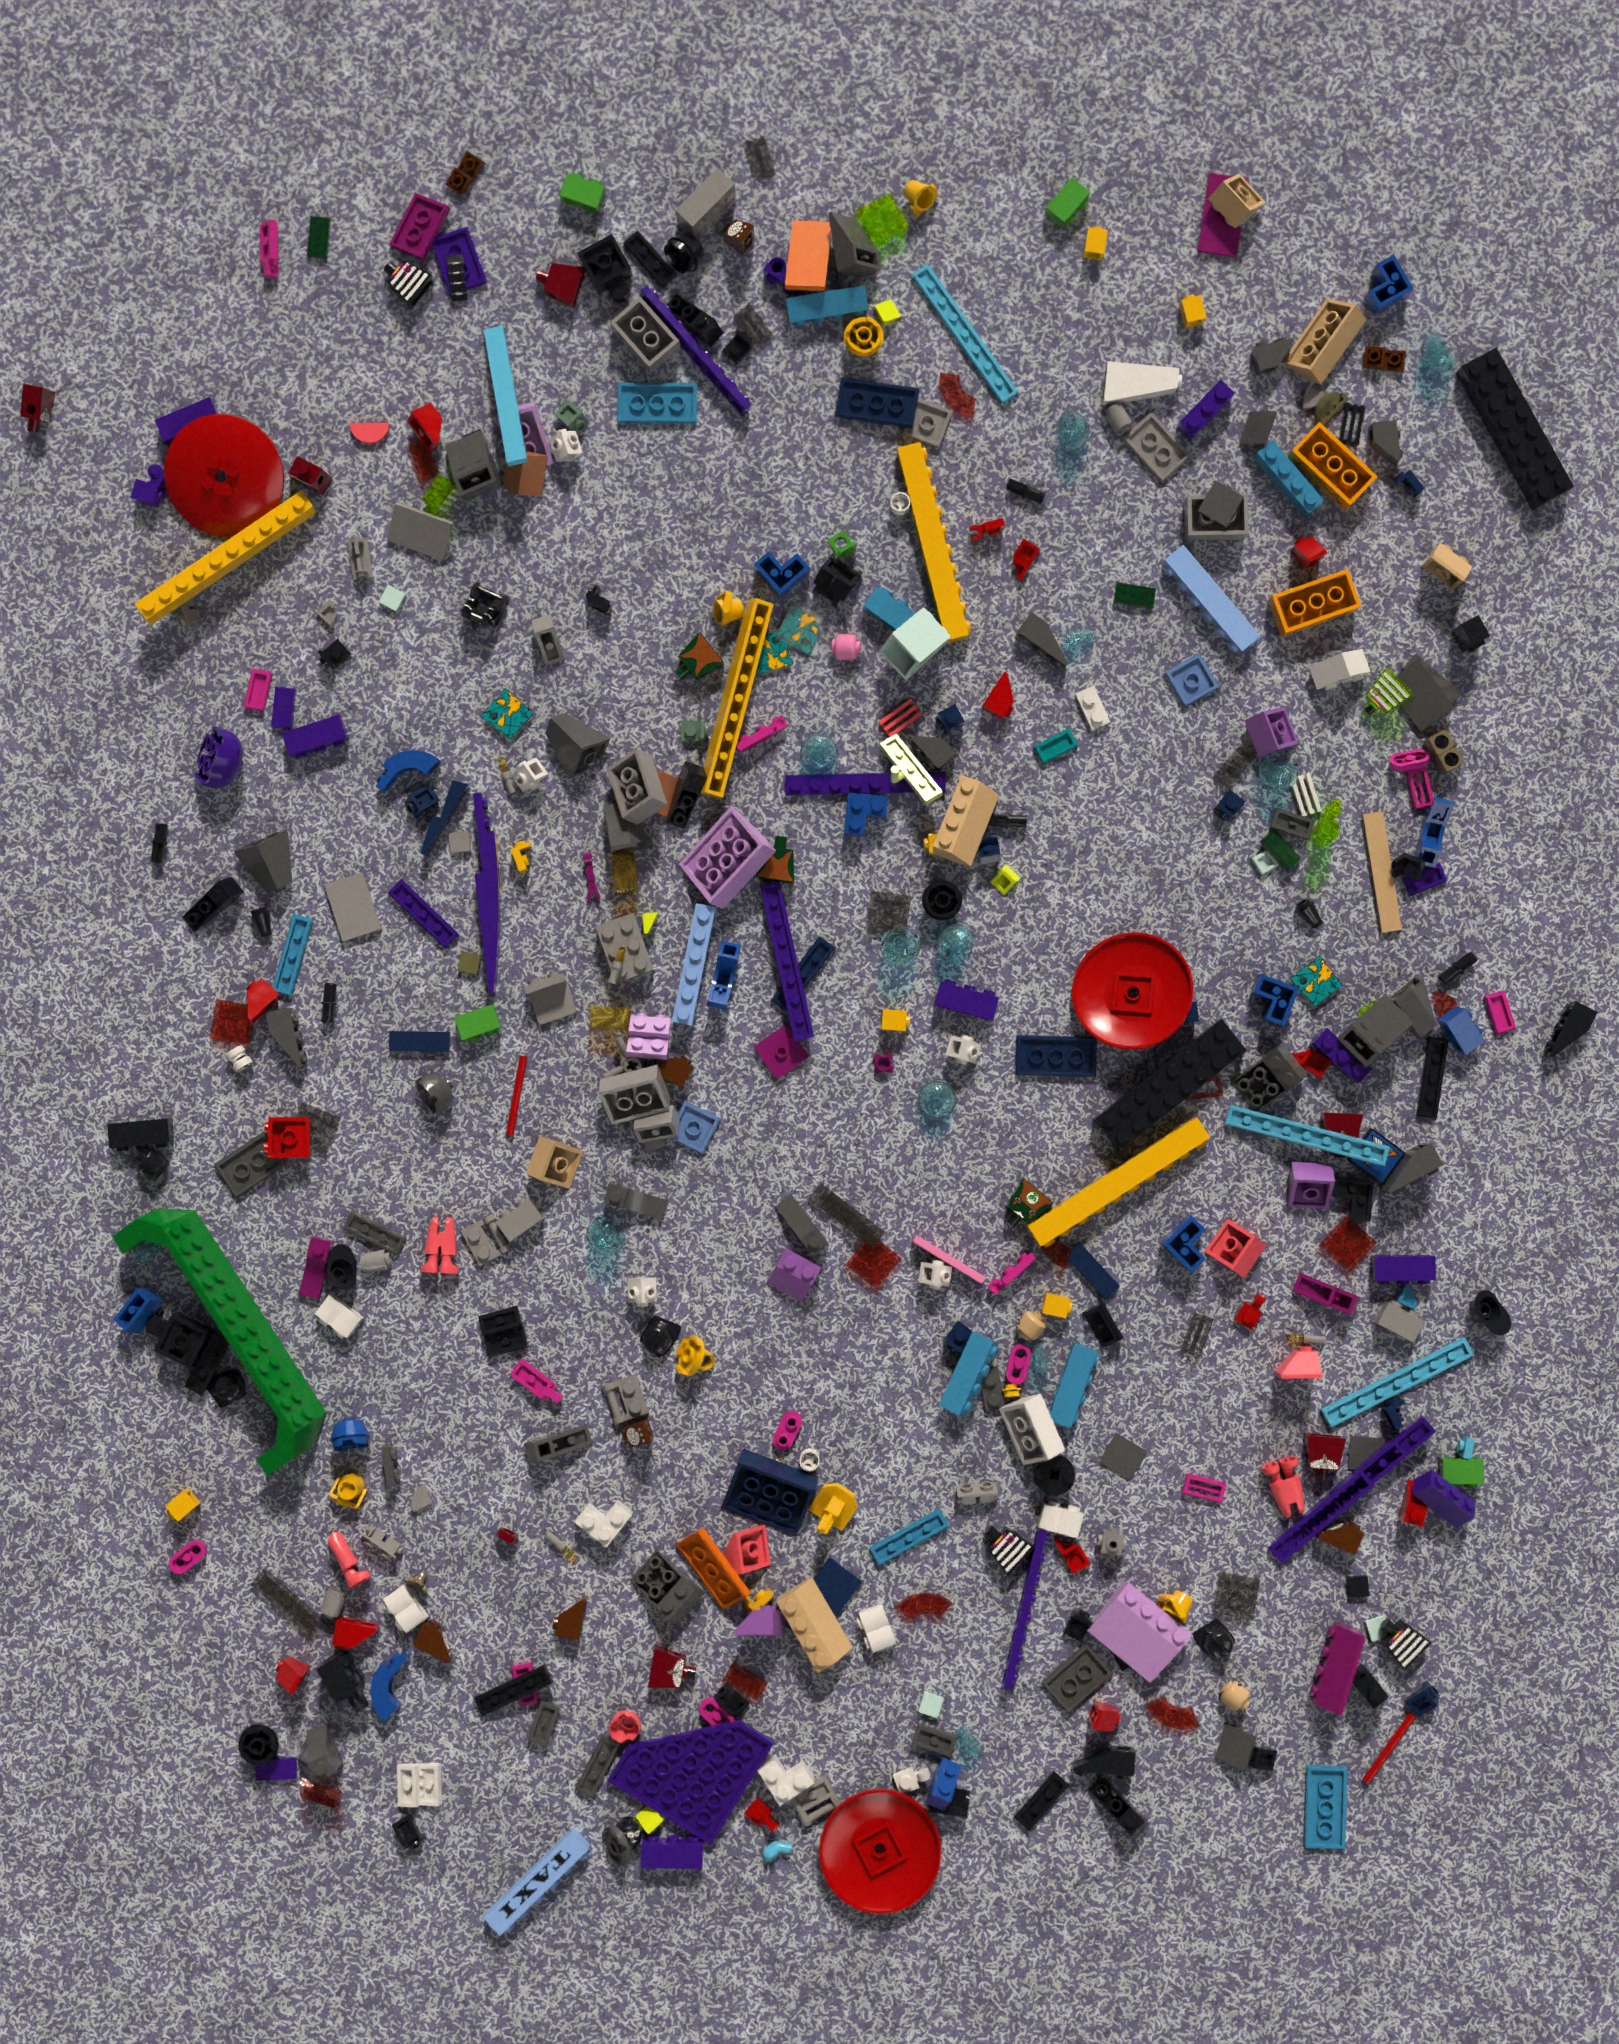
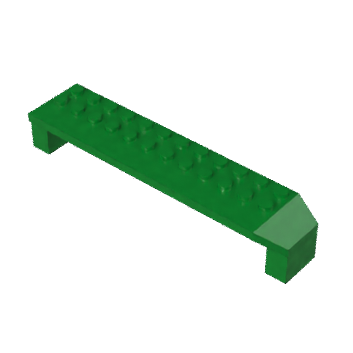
(241, 1324)

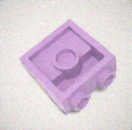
(648, 1036)

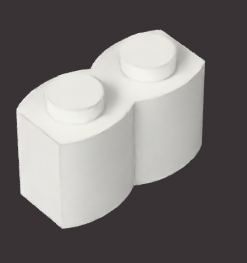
(339, 1316)
(1060, 1519)
(405, 1608)
(876, 1627)

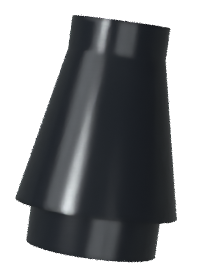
(1309, 913)
(262, 921)

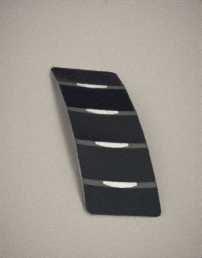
(457, 278)

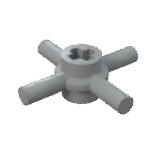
(624, 1068)

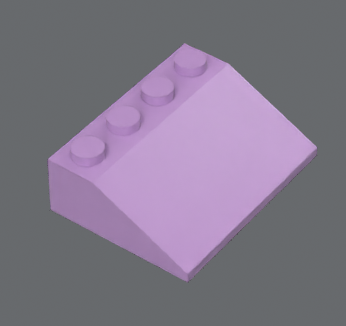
(726, 858)
(1138, 1631)

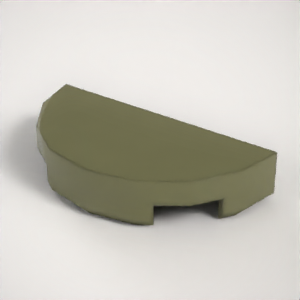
(1328, 406)

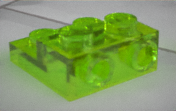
(882, 220)
(1327, 827)

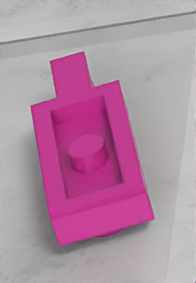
(269, 248)
(762, 734)
(1010, 1273)
(535, 1381)

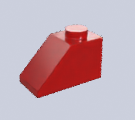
(427, 425)
(1308, 552)
(1000, 699)
(259, 999)
(1412, 1509)
(352, 1632)
(291, 1673)
(1103, 1716)

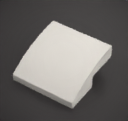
(419, 1784)

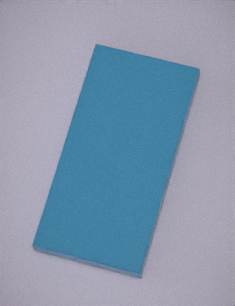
(657, 403)
(1325, 1806)

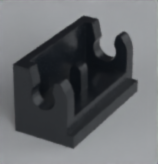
(1103, 1325)
(958, 1806)

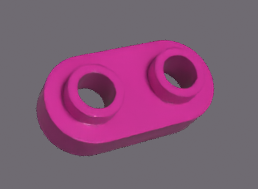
(1409, 760)
(1016, 1363)
(786, 1430)
(188, 1556)
(717, 1714)

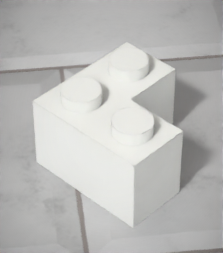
(1340, 668)
(603, 1526)
(785, 1783)

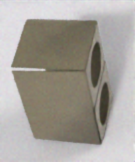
(1439, 762)

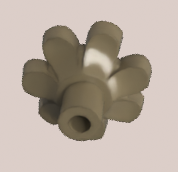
(417, 1583)

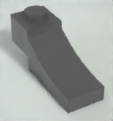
(635, 1201)

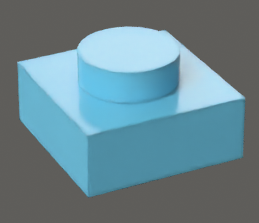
(1465, 1447)

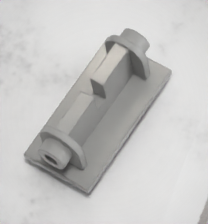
(360, 558)
(188, 617)
(985, 1491)
(374, 1540)

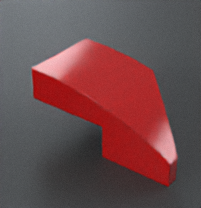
(1024, 557)
(1313, 1062)
(1073, 1555)

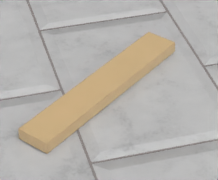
(1381, 872)

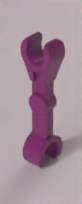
(587, 856)

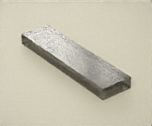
(846, 1215)
(288, 1602)

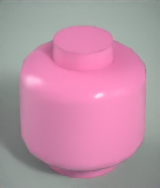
(846, 647)

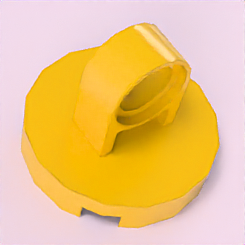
(691, 1354)

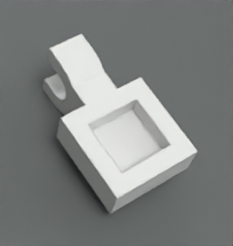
(908, 1780)

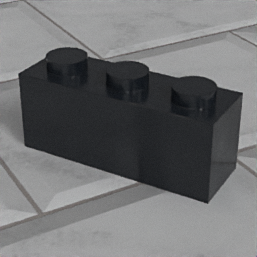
(140, 1134)

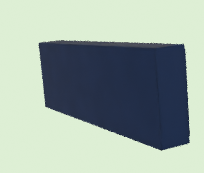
(419, 1041)
(1092, 1271)

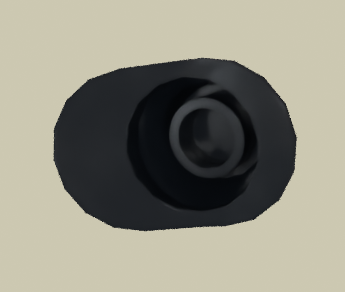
(341, 1268)
(1490, 1312)
(660, 1335)
(227, 1387)
(1215, 1640)

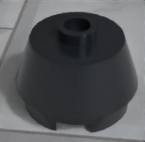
(684, 252)
(942, 900)
(258, 1744)

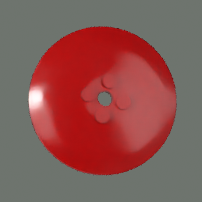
(251, 467)
(1125, 964)
(886, 1879)

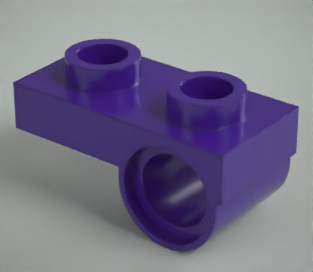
(780, 277)

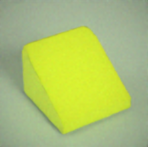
(887, 312)
(1004, 879)
(649, 921)
(649, 1819)

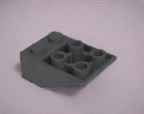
(852, 247)
(472, 466)
(1375, 1030)
(1269, 1077)
(1415, 1163)
(667, 1587)

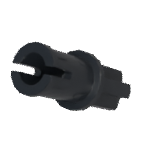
(1025, 491)
(1008, 820)
(159, 843)
(1458, 967)
(329, 1002)

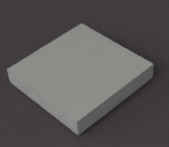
(929, 424)

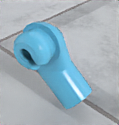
(774, 1849)

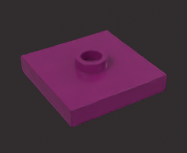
(781, 1051)

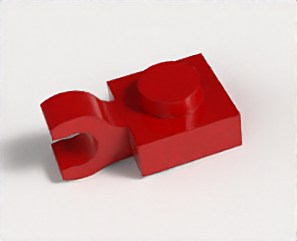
(991, 527)
(1249, 1314)
(760, 1812)

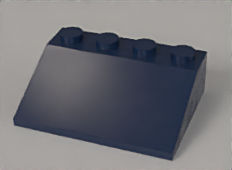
(770, 1492)

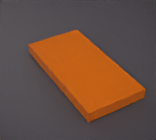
(808, 256)
(713, 1568)

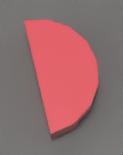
(370, 432)

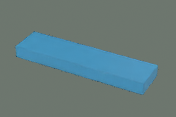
(292, 954)
(909, 1536)

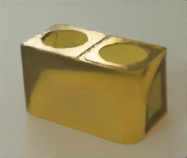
(625, 873)
(610, 1017)

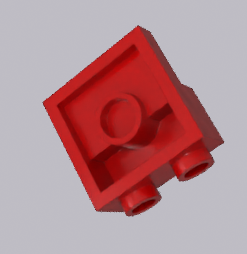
(287, 1137)

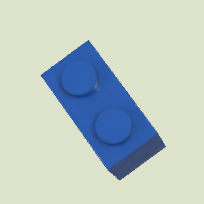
(1461, 1030)
(138, 1310)
(943, 1784)

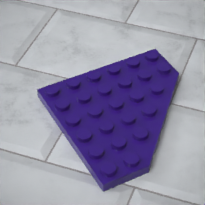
(693, 1774)

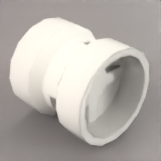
(902, 501)
(238, 1058)
(809, 1459)

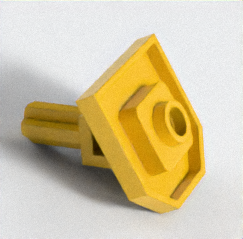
(834, 1506)

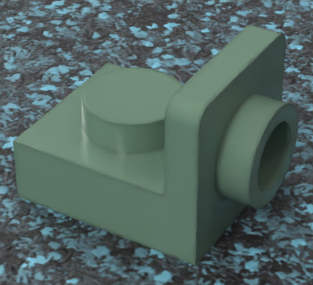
(572, 417)
(694, 731)

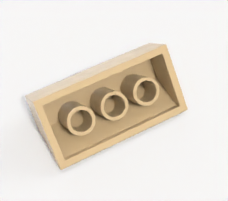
(1324, 340)
(965, 821)
(814, 1624)

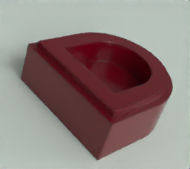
(507, 1535)

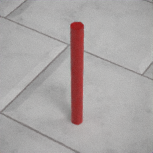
(516, 1095)
(1389, 1748)

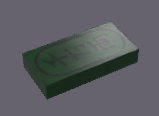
(319, 237)
(1134, 595)
(1280, 850)

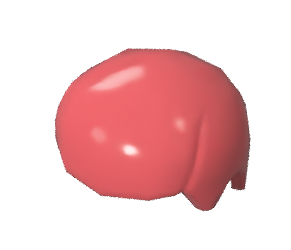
(620, 1731)

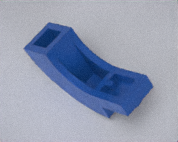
(405, 762)
(1432, 831)
(724, 975)
(381, 1691)

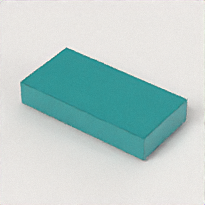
(1055, 746)

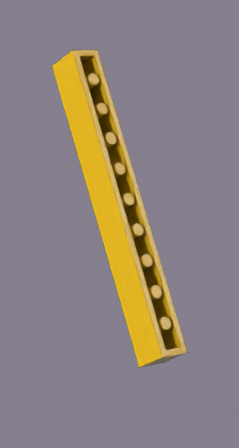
(932, 541)
(225, 558)
(735, 696)
(1117, 1182)

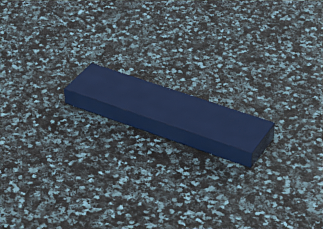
(808, 967)

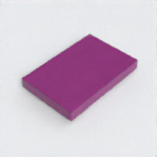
(419, 227)

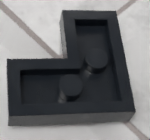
(1360, 1195)

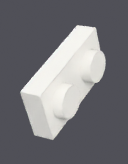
(1092, 708)

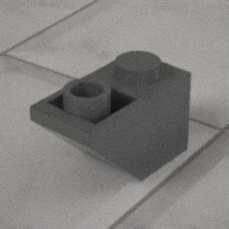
(1269, 356)
(1385, 440)
(934, 749)

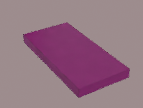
(1215, 233)

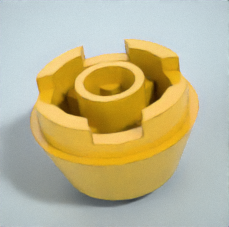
(863, 336)

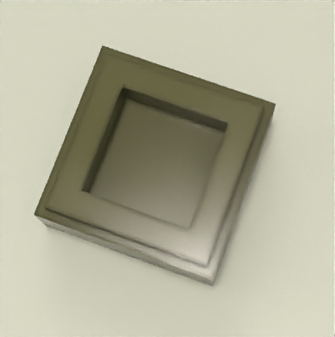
(469, 963)

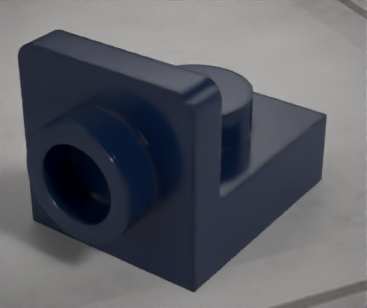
(1411, 483)
(421, 801)
(1228, 805)
(989, 849)
(957, 1337)
(1394, 1416)
(1423, 1699)

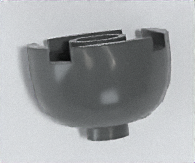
(435, 1091)

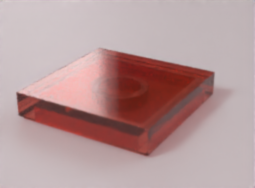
(230, 1023)
(1347, 1243)
(873, 1263)
(320, 1794)

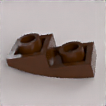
(465, 173)
(1382, 359)

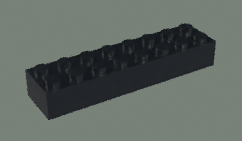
(1514, 429)
(1169, 1084)

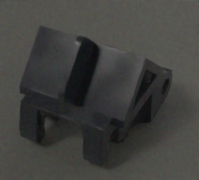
(834, 585)
(481, 613)

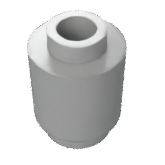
(1118, 419)
(375, 1261)
(332, 1603)

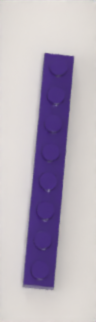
(699, 356)
(852, 783)
(787, 961)
(1023, 1615)

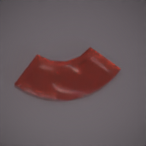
(956, 396)
(1056, 1253)
(922, 1604)
(1171, 1715)

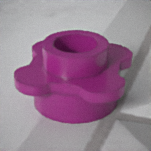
(888, 1063)

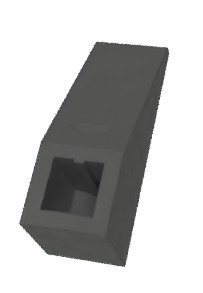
(1039, 635)
(284, 1030)

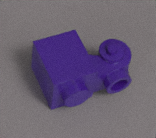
(150, 492)

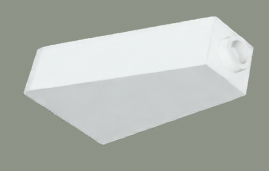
(1136, 382)

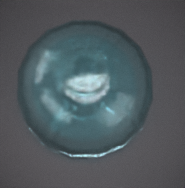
(1436, 354)
(1073, 428)
(819, 753)
(1278, 775)
(953, 942)
(900, 947)
(936, 1099)
(604, 1237)

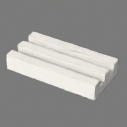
(1313, 794)

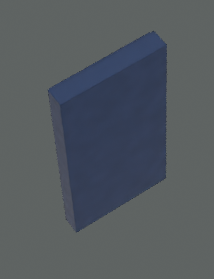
(877, 403)
(1056, 1056)
(835, 1584)

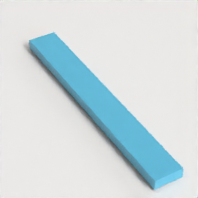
(964, 334)
(505, 396)
(1307, 1135)
(1397, 1382)

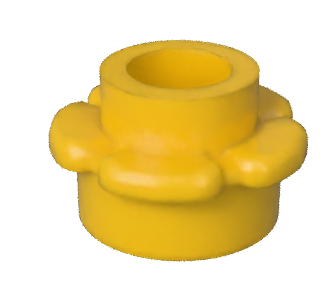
(1011, 1391)

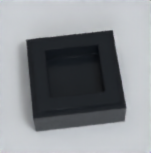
(1357, 1586)

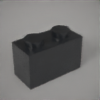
(1471, 634)

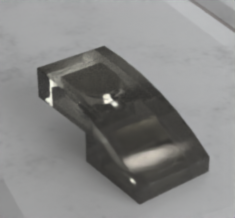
(1234, 766)

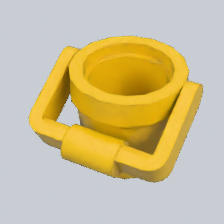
(920, 196)
(727, 609)
(349, 1487)
(1177, 1605)

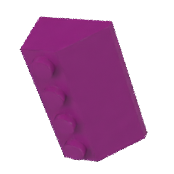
(1337, 1667)

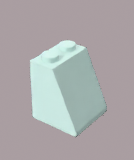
(914, 643)

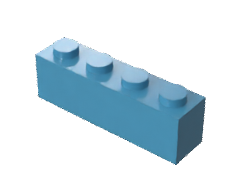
(827, 303)
(1288, 479)
(887, 609)
(969, 1374)
(1072, 1384)

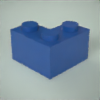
(1392, 286)
(781, 578)
(862, 806)
(1279, 998)
(1180, 1243)

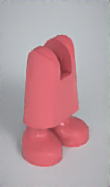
(440, 1244)
(1286, 1490)
(346, 1561)

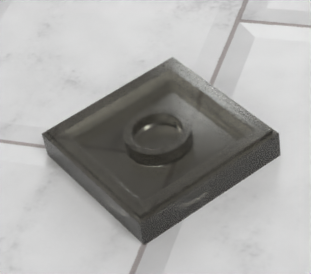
(888, 912)
(321, 1126)
(1236, 1595)

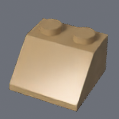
(1236, 200)
(1447, 565)
(554, 1162)

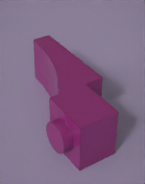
(315, 1267)
(1326, 1294)

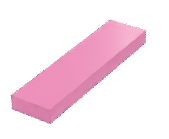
(948, 1259)

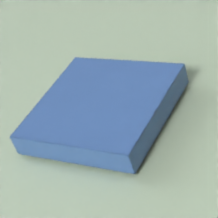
(1191, 680)
(695, 1127)

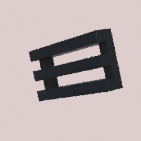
(1355, 408)

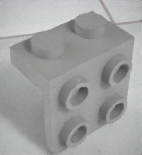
(550, 997)

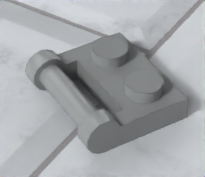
(480, 1243)
(631, 1396)
(814, 1795)

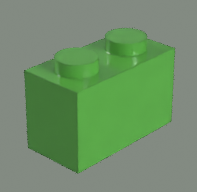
(582, 193)
(1067, 203)
(477, 1023)
(1462, 1470)

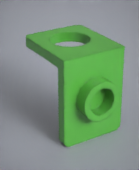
(846, 551)

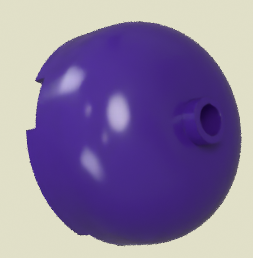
(224, 759)

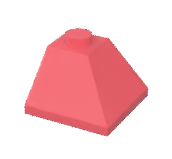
(1300, 1364)
(748, 1550)

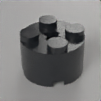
(1063, 1480)

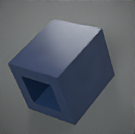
(950, 718)

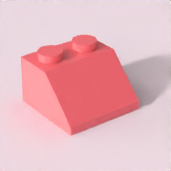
(1235, 1248)

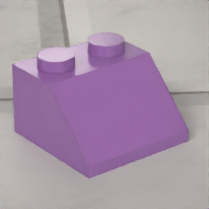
(1271, 731)
(1310, 1185)
(794, 1274)
(763, 1622)

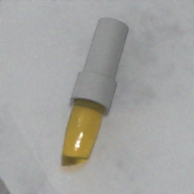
(507, 776)
(617, 965)
(1306, 1338)
(560, 1545)

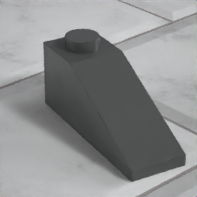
(801, 1224)
(557, 1444)

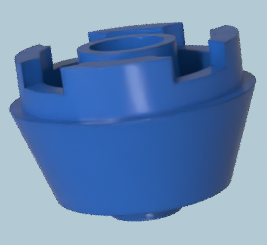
(349, 1435)

